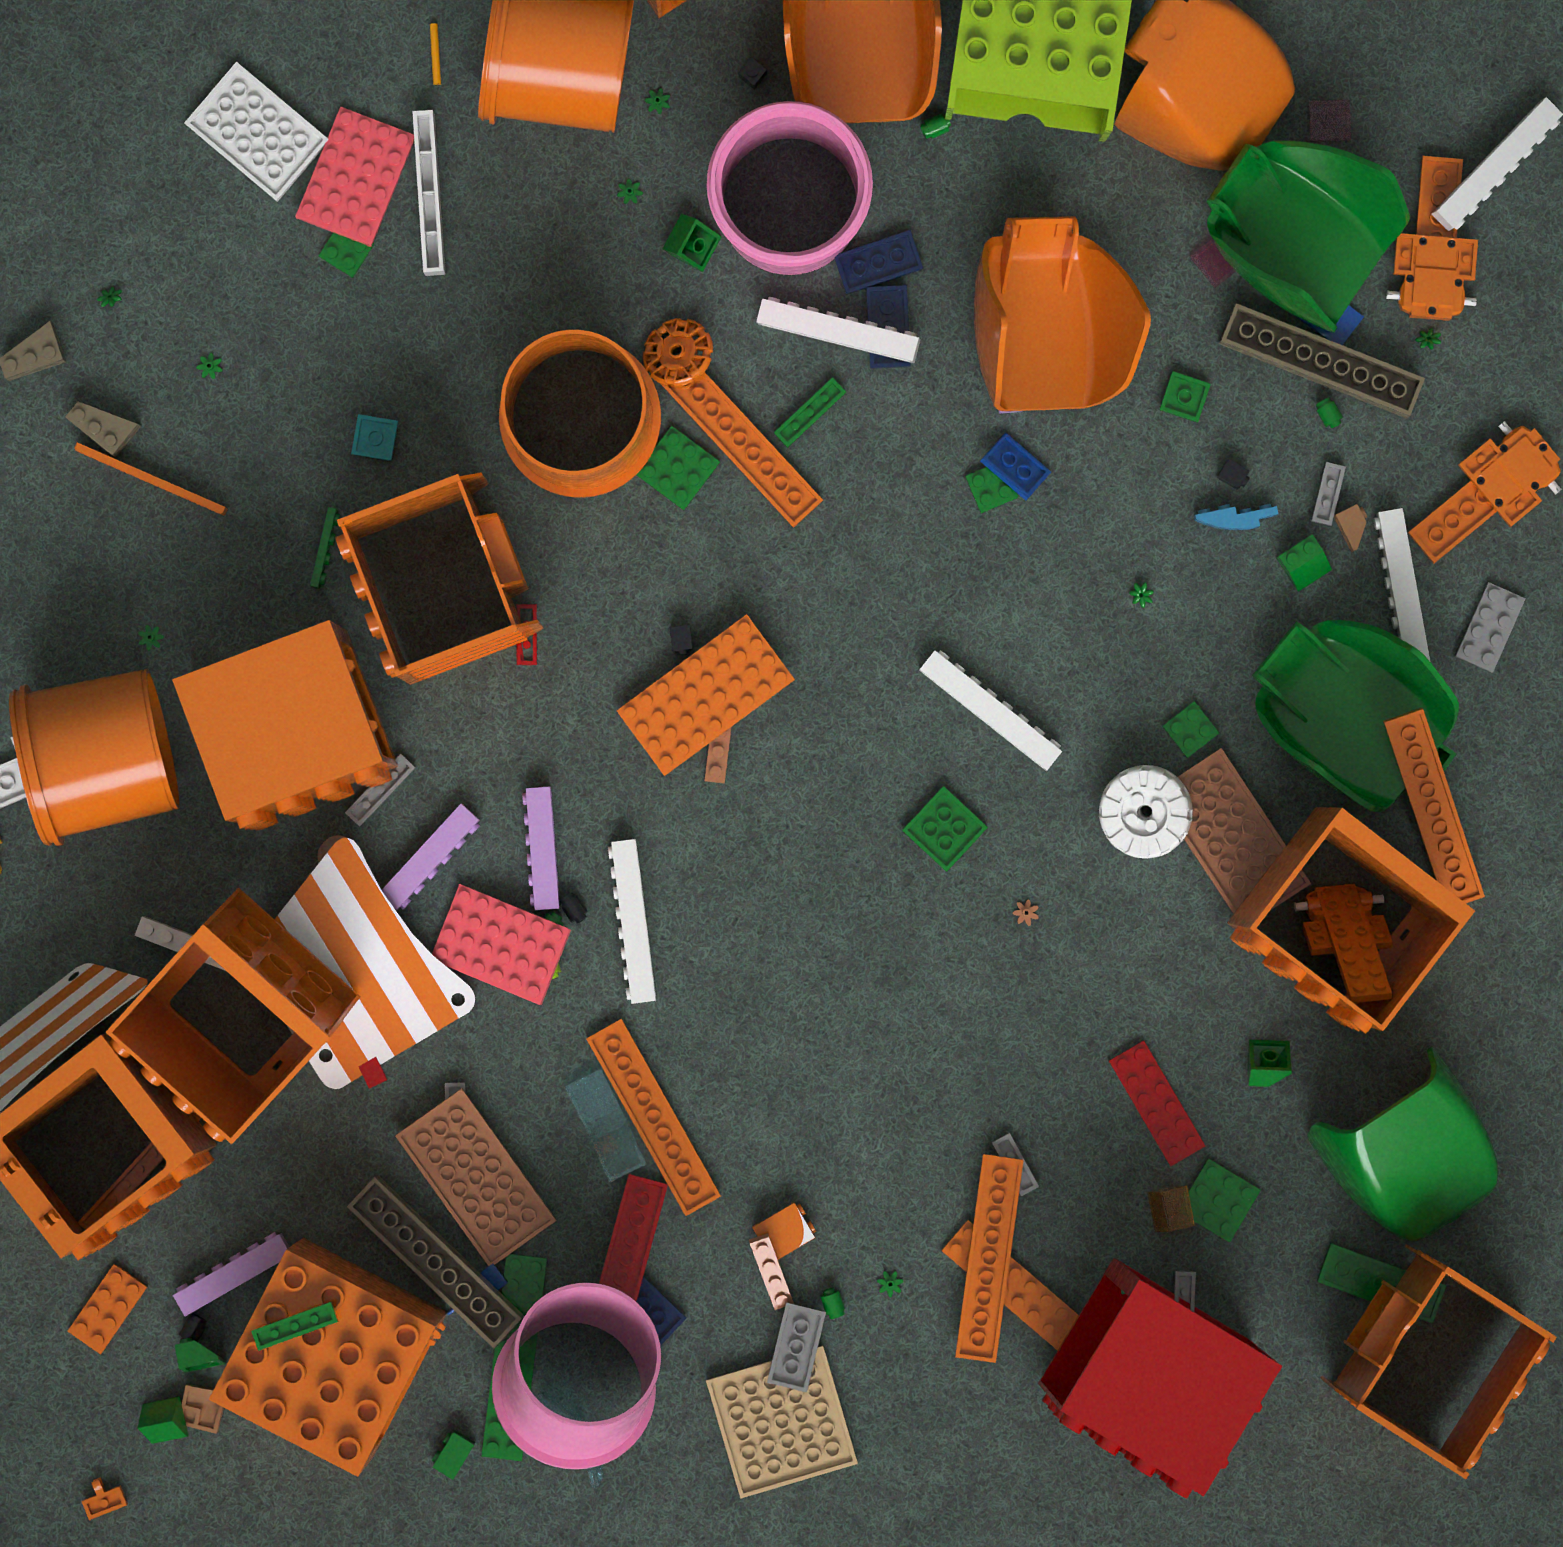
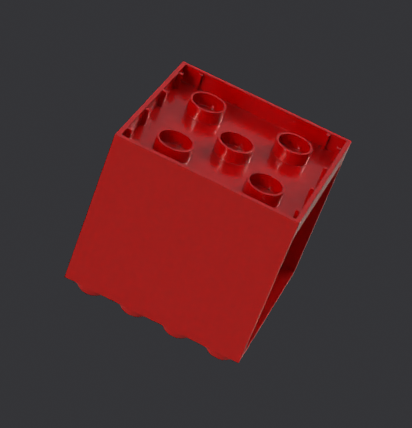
(1157, 1380)

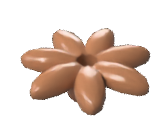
(1021, 912)

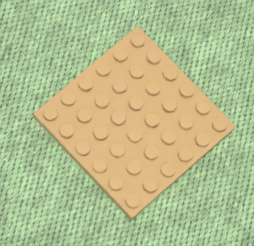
(778, 1431)

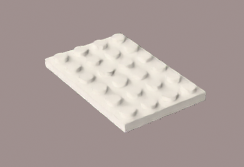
(256, 131)

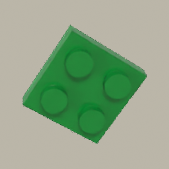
(345, 254)
(1184, 396)
(989, 490)
(1190, 729)

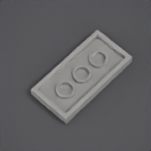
(1490, 627)
(796, 1347)

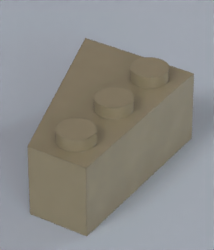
(33, 354)
(104, 428)

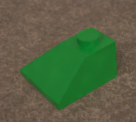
(1268, 1062)
(194, 1356)

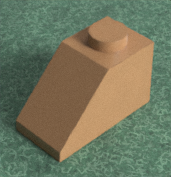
(1352, 524)

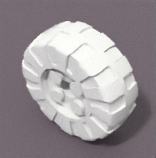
(1123, 817)

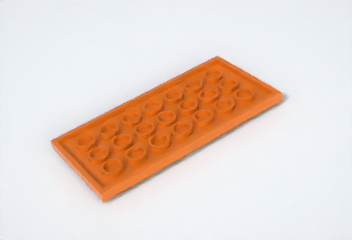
(705, 695)

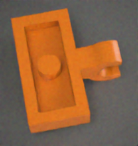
(104, 1500)

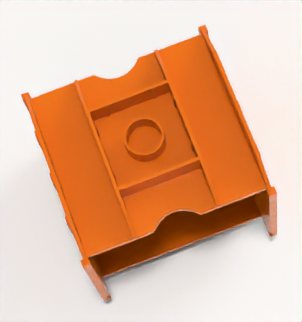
(496, 547)
(1384, 1326)

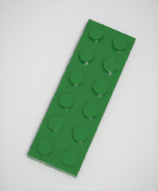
(1363, 1277)

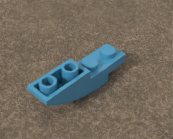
(1227, 517)

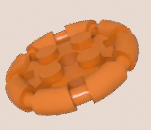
(682, 361)

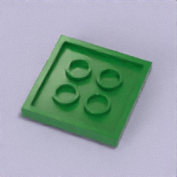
(678, 468)
(944, 828)
(1220, 1199)

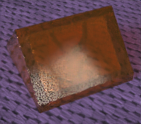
(1171, 1209)

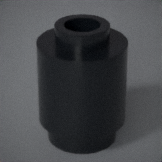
(573, 908)
(193, 1328)

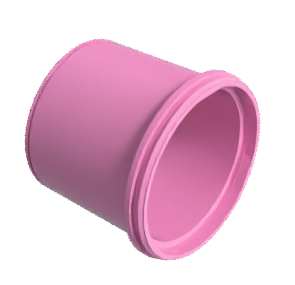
(787, 121)
(559, 1439)

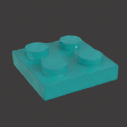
(374, 437)

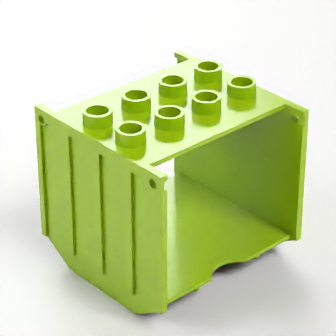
(1040, 61)

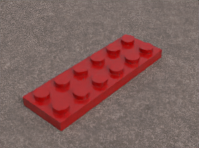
(1157, 1103)
(633, 1235)

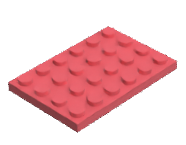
(355, 176)
(500, 944)

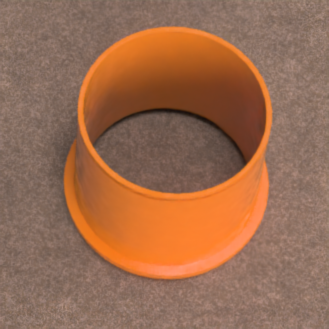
(555, 62)
(603, 477)
(93, 754)

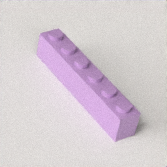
(542, 848)
(430, 856)
(232, 1274)

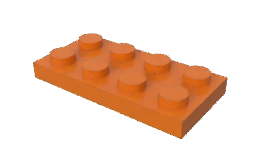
(107, 1309)

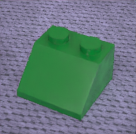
(692, 242)
(1304, 563)

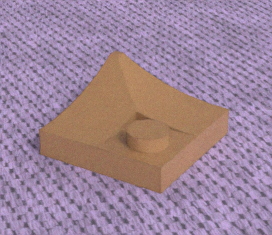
(199, 1410)

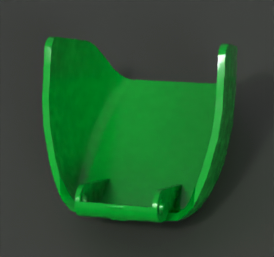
(1305, 224)
(1323, 698)
(1416, 1159)

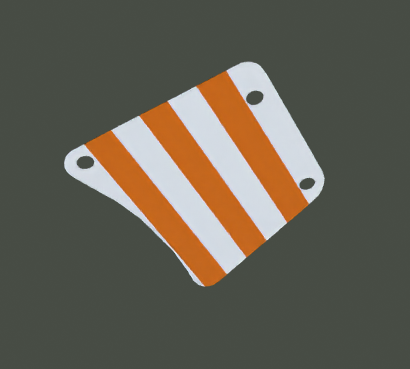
(367, 944)
(59, 1020)

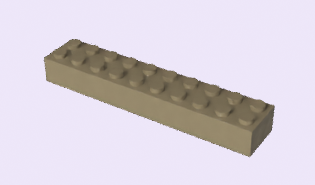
(1321, 361)
(436, 1261)

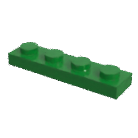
(810, 412)
(323, 555)
(294, 1326)

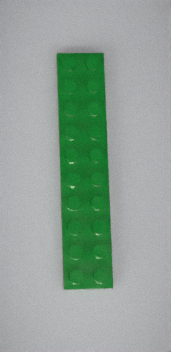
(523, 1290)

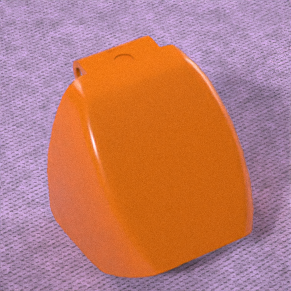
(864, 56)
(1206, 82)
(1055, 318)

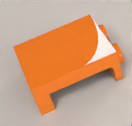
(786, 1229)

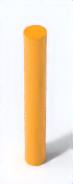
(435, 54)

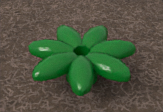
(658, 105)
(631, 195)
(110, 297)
(1428, 338)
(211, 370)
(1141, 594)
(153, 640)
(886, 1280)

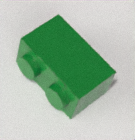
(453, 1455)

